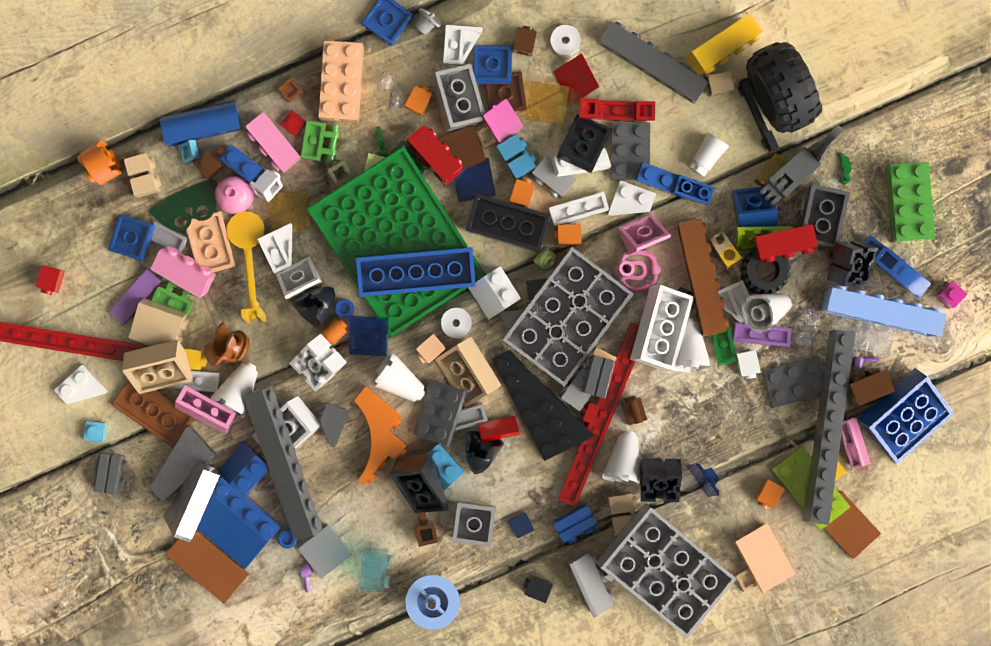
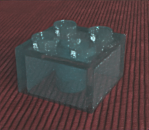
(374, 570)

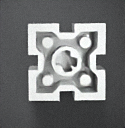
(318, 362)

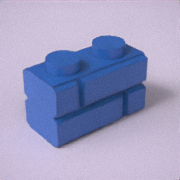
(241, 164)
(575, 523)

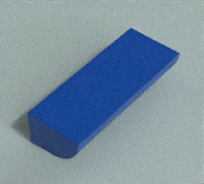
(200, 123)

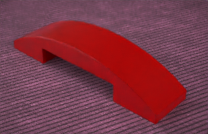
(616, 110)

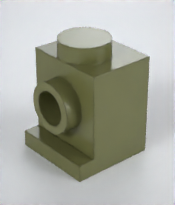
(337, 167)

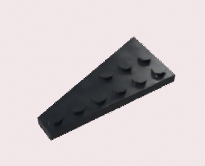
(543, 413)

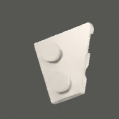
(733, 299)
(80, 386)

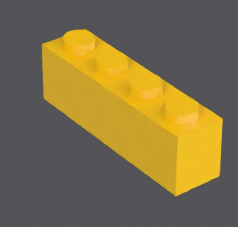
(725, 44)

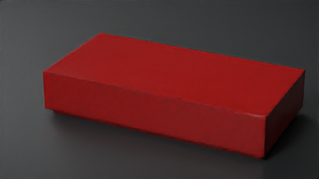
(498, 429)

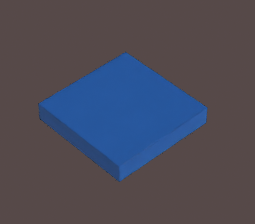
(387, 20)
(492, 64)
(131, 237)

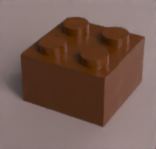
(869, 386)

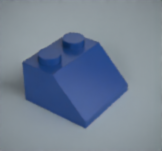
(753, 209)
(244, 469)

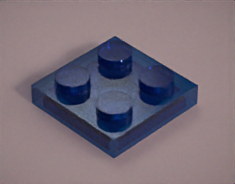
(368, 335)

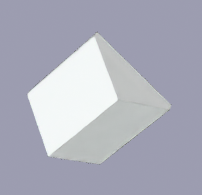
(298, 278)

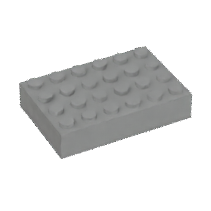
(567, 316)
(666, 570)

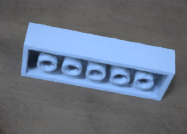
(883, 312)

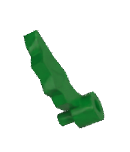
(384, 152)
(846, 167)

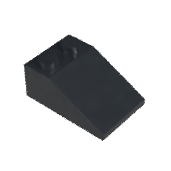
(419, 483)

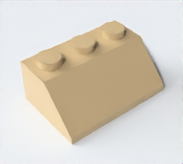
(157, 367)
(468, 370)

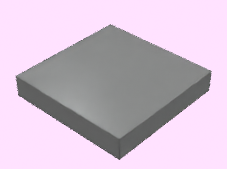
(324, 551)

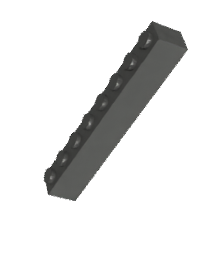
(283, 463)

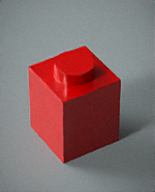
(50, 279)

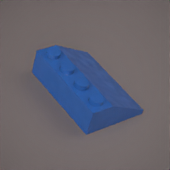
(906, 416)
(237, 523)

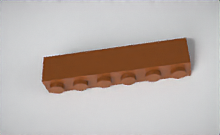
(702, 278)

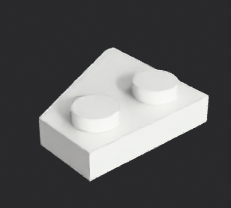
(459, 43)
(631, 200)
(278, 247)

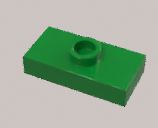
(724, 348)

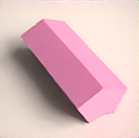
(854, 443)

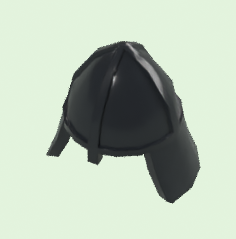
(316, 305)
(480, 454)

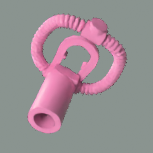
(625, 269)

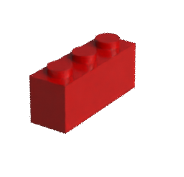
(435, 155)
(785, 243)

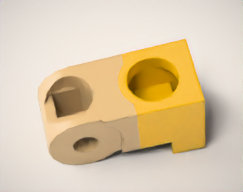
(725, 250)

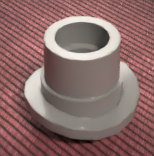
(427, 21)

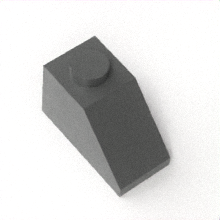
(333, 421)

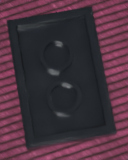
(584, 143)

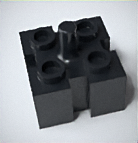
(852, 263)
(660, 480)

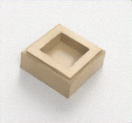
(745, 580)

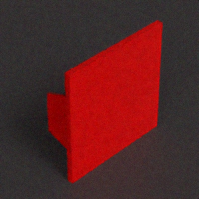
(578, 77)

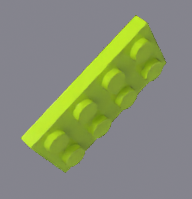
(794, 475)

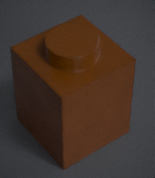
(525, 41)

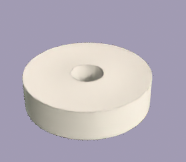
(569, 32)
(447, 323)

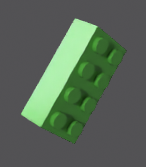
(910, 202)

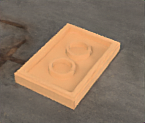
(211, 243)
(764, 557)

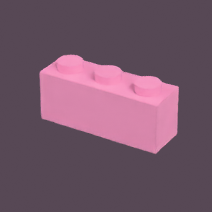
(272, 143)
(183, 271)
(205, 410)

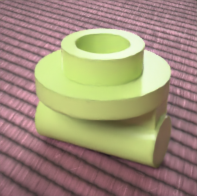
(545, 258)

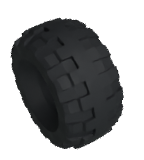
(783, 87)

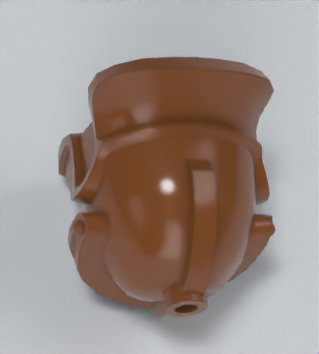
(226, 346)

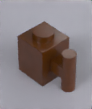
(209, 164)
(633, 410)
(425, 533)

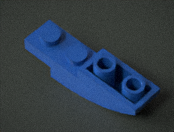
(674, 184)
(899, 269)

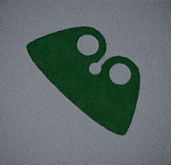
(176, 205)

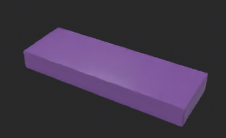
(141, 289)
(774, 337)

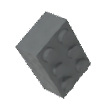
(826, 211)

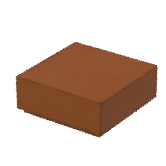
(290, 90)

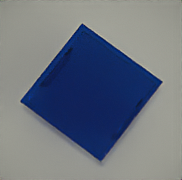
(475, 180)
(706, 478)

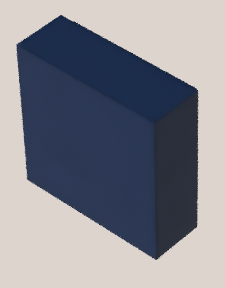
(521, 525)

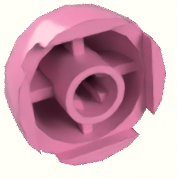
(234, 194)

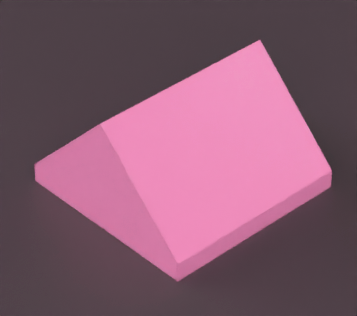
(642, 233)

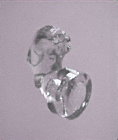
(397, 97)
(803, 337)

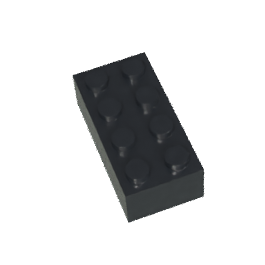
(507, 223)

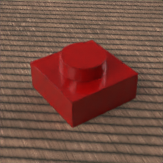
(293, 123)
(587, 412)

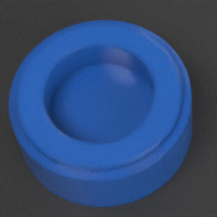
(344, 308)
(286, 539)

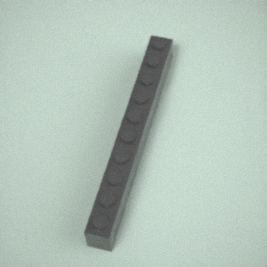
(829, 427)

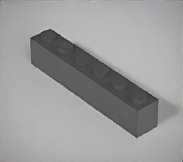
(653, 62)

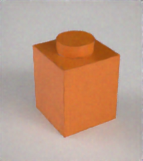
(419, 100)
(522, 192)
(568, 234)
(769, 494)

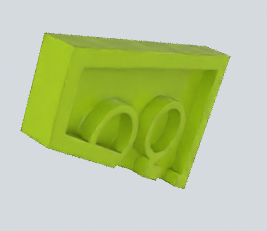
(745, 235)

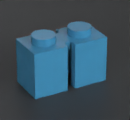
(513, 147)

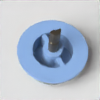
(432, 602)

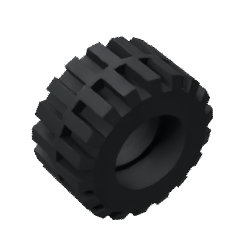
(758, 286)

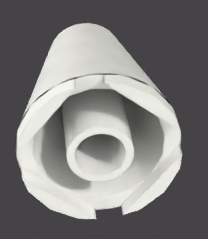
(764, 310)
(692, 350)
(398, 379)
(237, 384)
(624, 461)

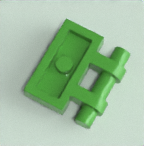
(314, 139)
(170, 299)

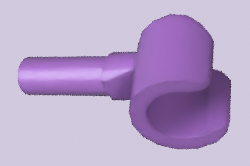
(859, 361)
(305, 571)

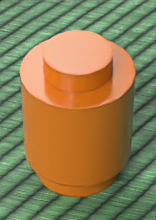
(335, 330)

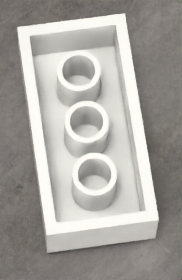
(662, 328)

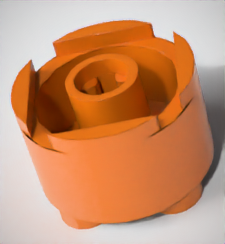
(100, 163)

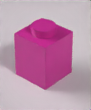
(951, 295)

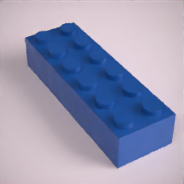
(415, 271)

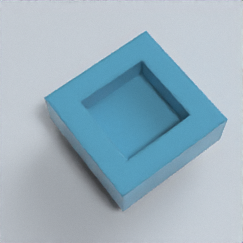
(189, 151)
(94, 431)

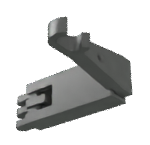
(798, 168)

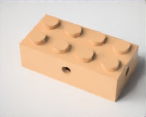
(341, 81)

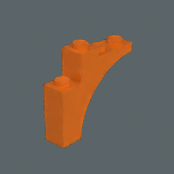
(384, 442)

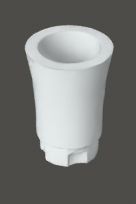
(708, 154)

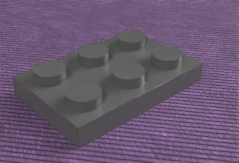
(629, 148)
(794, 381)
(440, 412)

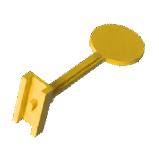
(244, 232)

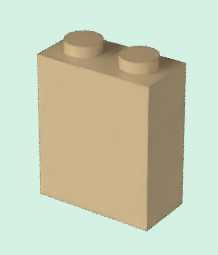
(157, 323)

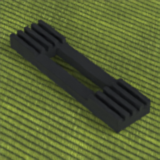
(746, 90)

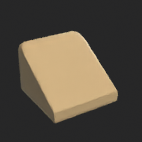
(486, 137)

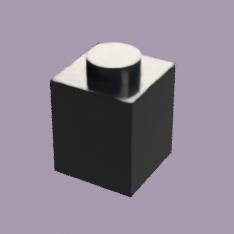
(537, 588)

